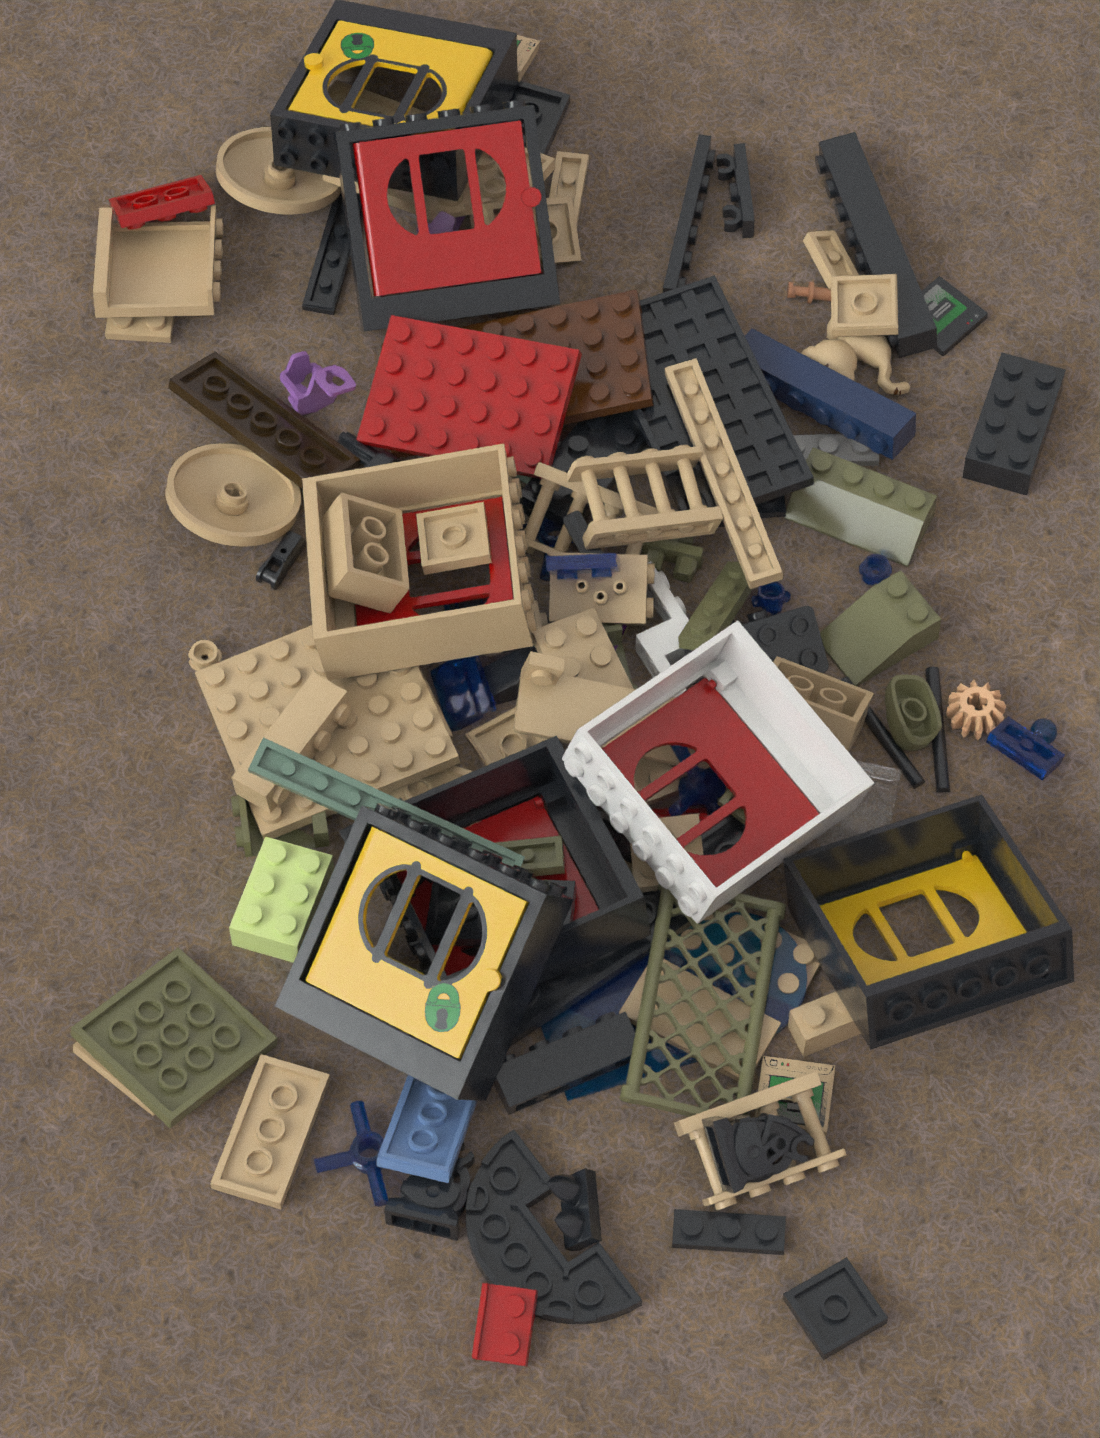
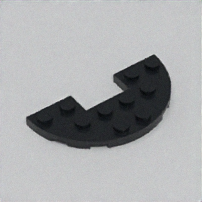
(519, 1253)

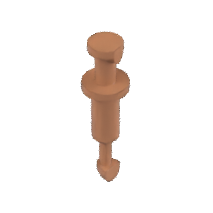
(810, 292)

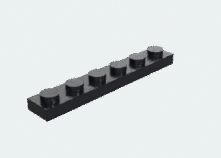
(691, 209)

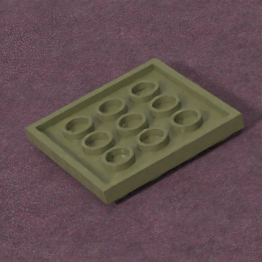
(173, 1037)

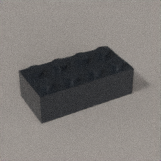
(1014, 423)

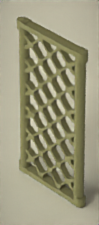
(637, 1066)

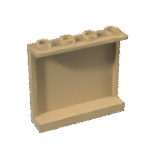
(157, 268)

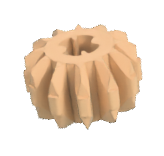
(963, 712)

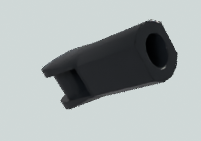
(282, 557)

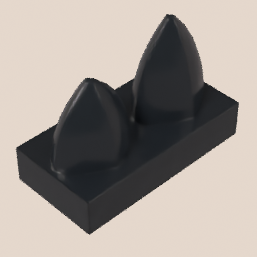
(579, 1208)

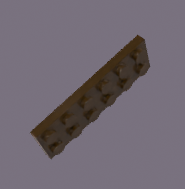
(260, 420)

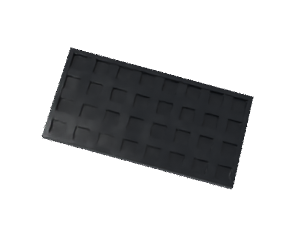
(701, 325)

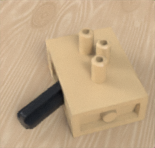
(615, 599)

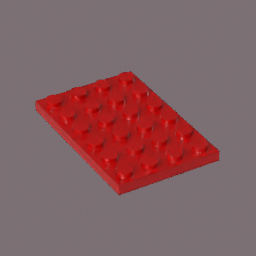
(468, 390)

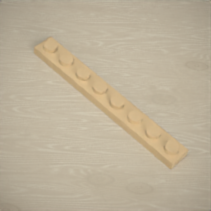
(723, 474)

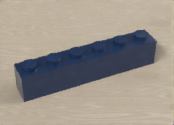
(833, 397)

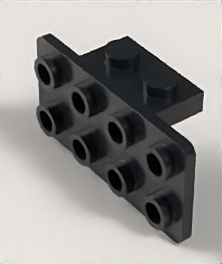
(787, 635)

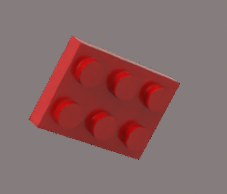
(162, 202)

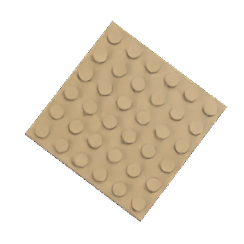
(385, 742)

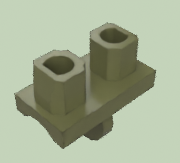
(677, 551)

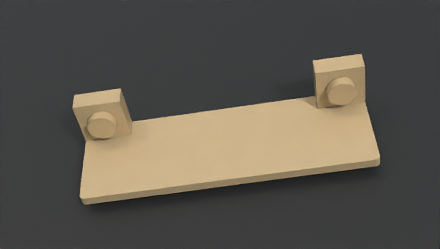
(562, 704)

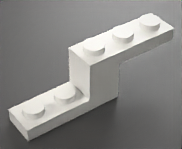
(660, 645)

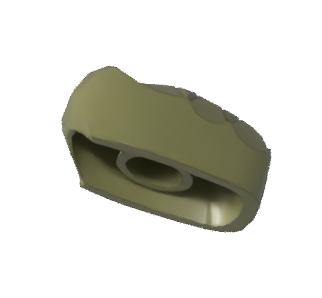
(911, 712)

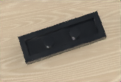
(729, 1232)

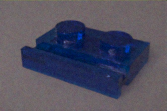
(569, 566)
(462, 691)

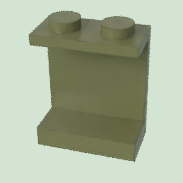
(250, 838)

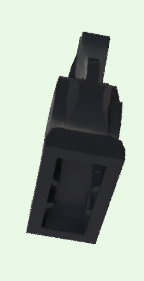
(749, 1146)
(432, 1204)

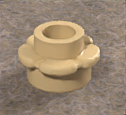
(204, 648)

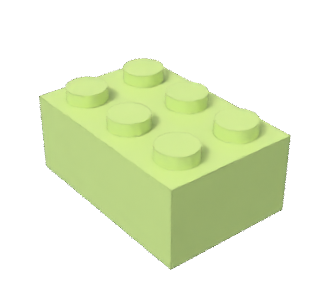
(280, 899)

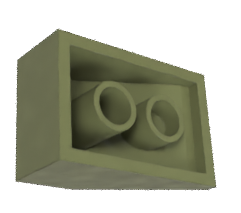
(880, 629)

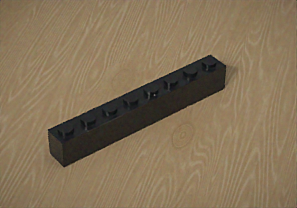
(875, 237)

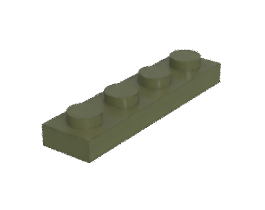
(717, 607)

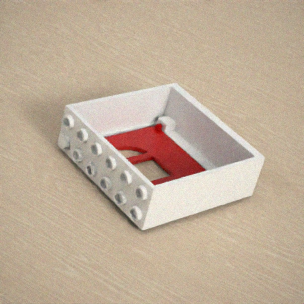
(757, 740)

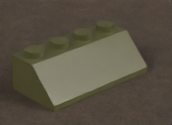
(862, 507)

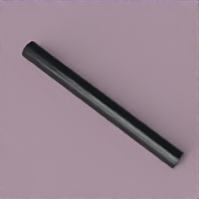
(939, 742)
(893, 750)

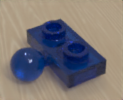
(1026, 747)

